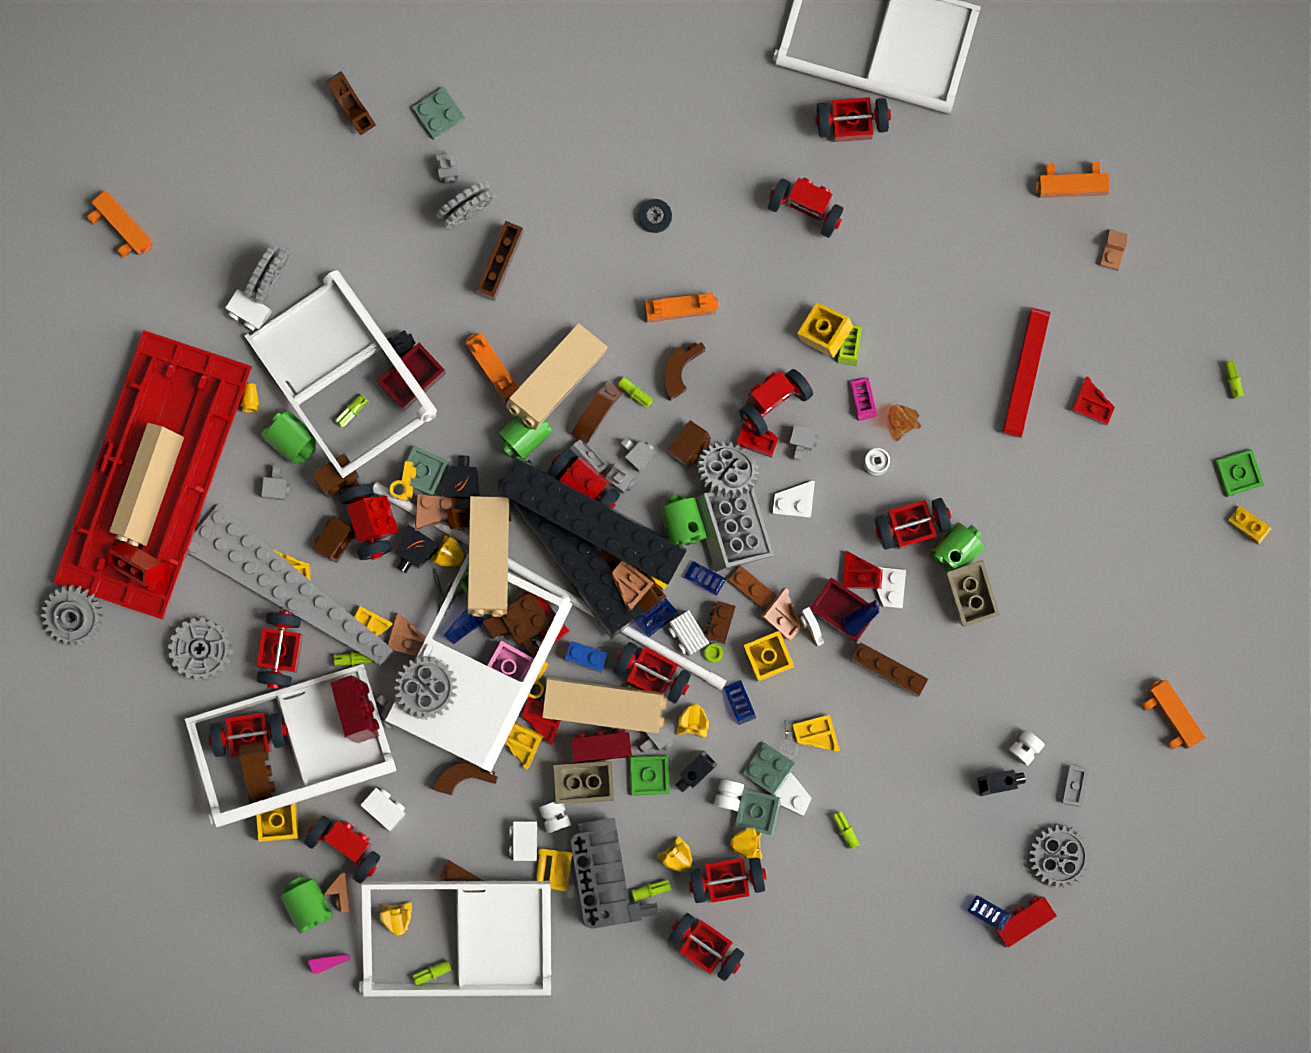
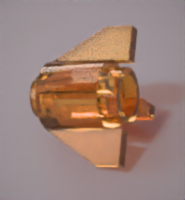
(902, 420)

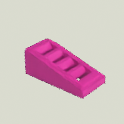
(871, 412)
(322, 964)

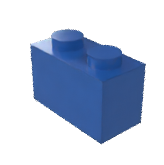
(586, 656)

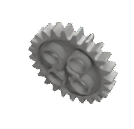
(714, 459)
(438, 675)
(1062, 839)

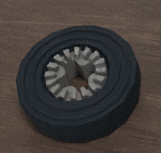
(662, 209)

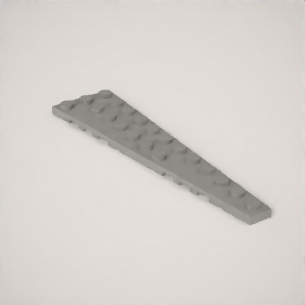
(247, 559)

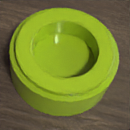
(713, 653)

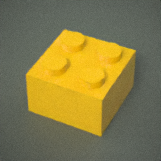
(825, 329)
(768, 656)
(278, 824)

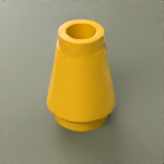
(250, 399)

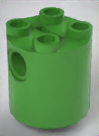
(290, 437)
(521, 438)
(682, 520)
(961, 542)
(305, 903)

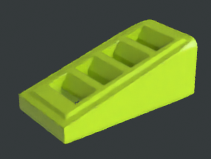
(850, 357)

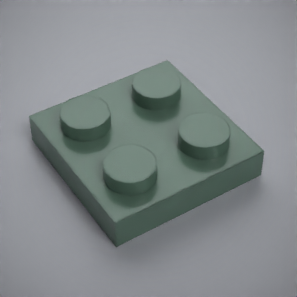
(438, 113)
(429, 470)
(769, 769)
(758, 811)

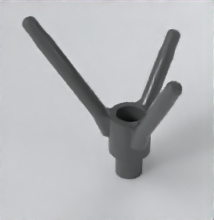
(442, 597)

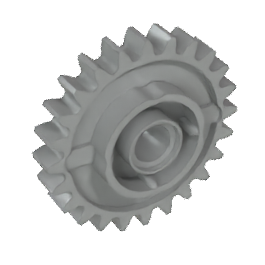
(60, 622)

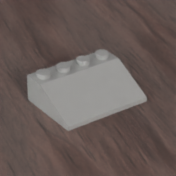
(734, 529)

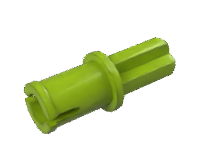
(1233, 379)
(635, 392)
(351, 410)
(351, 659)
(846, 830)
(651, 890)
(432, 972)

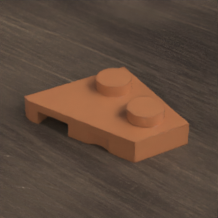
(432, 510)
(630, 584)
(782, 615)
(405, 637)

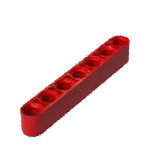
(1026, 372)

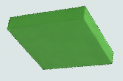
(1239, 473)
(649, 775)

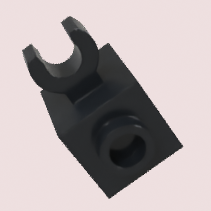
(402, 343)

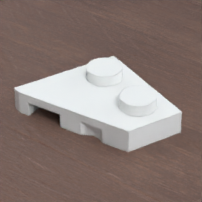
(795, 501)
(892, 588)
(808, 620)

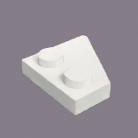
(794, 795)

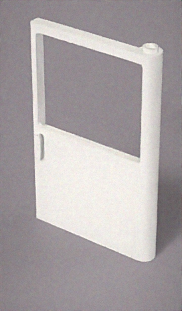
(915, 54)
(322, 342)
(485, 697)
(317, 741)
(499, 940)

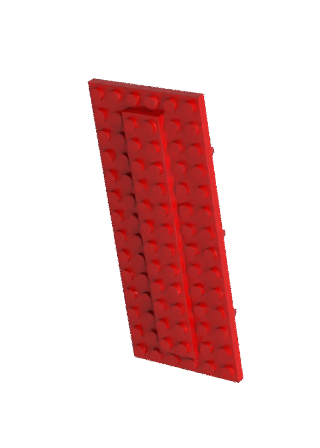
(191, 396)

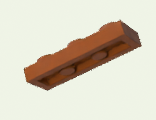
(752, 588)

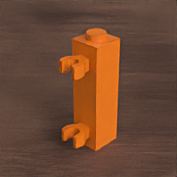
(1072, 184)
(122, 222)
(681, 307)
(491, 366)
(1175, 713)

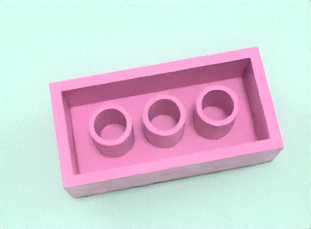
(511, 662)

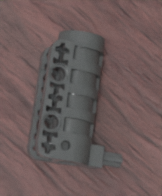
(607, 876)

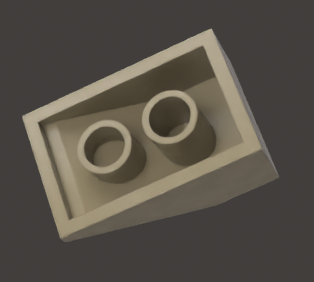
(972, 594)
(583, 782)

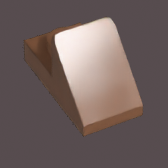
(1114, 249)
(340, 887)

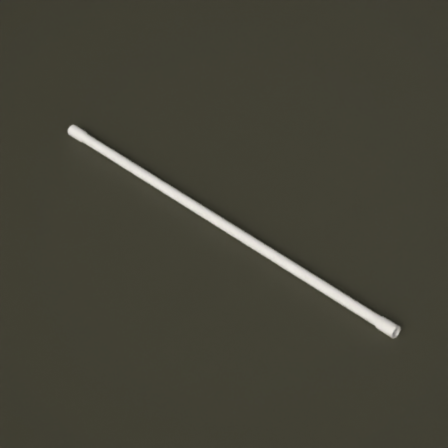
(709, 677)

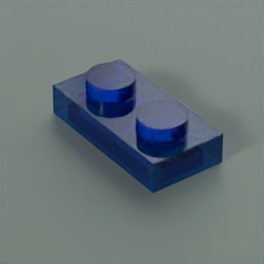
(657, 617)

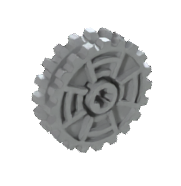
(466, 205)
(267, 272)
(190, 638)

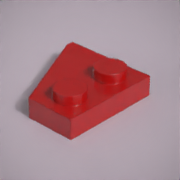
(1093, 403)
(764, 444)
(860, 573)
(534, 715)

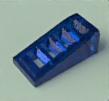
(722, 580)
(859, 619)
(463, 626)
(746, 717)
(980, 905)

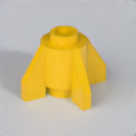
(448, 553)
(693, 721)
(747, 843)
(677, 856)
(396, 917)

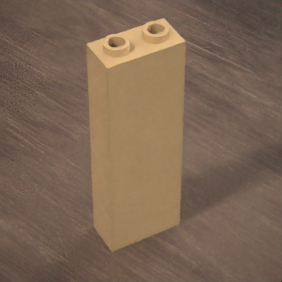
(556, 377)
(146, 485)
(488, 556)
(604, 705)

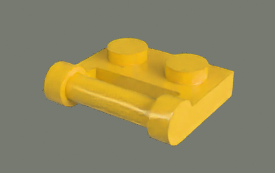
(559, 868)

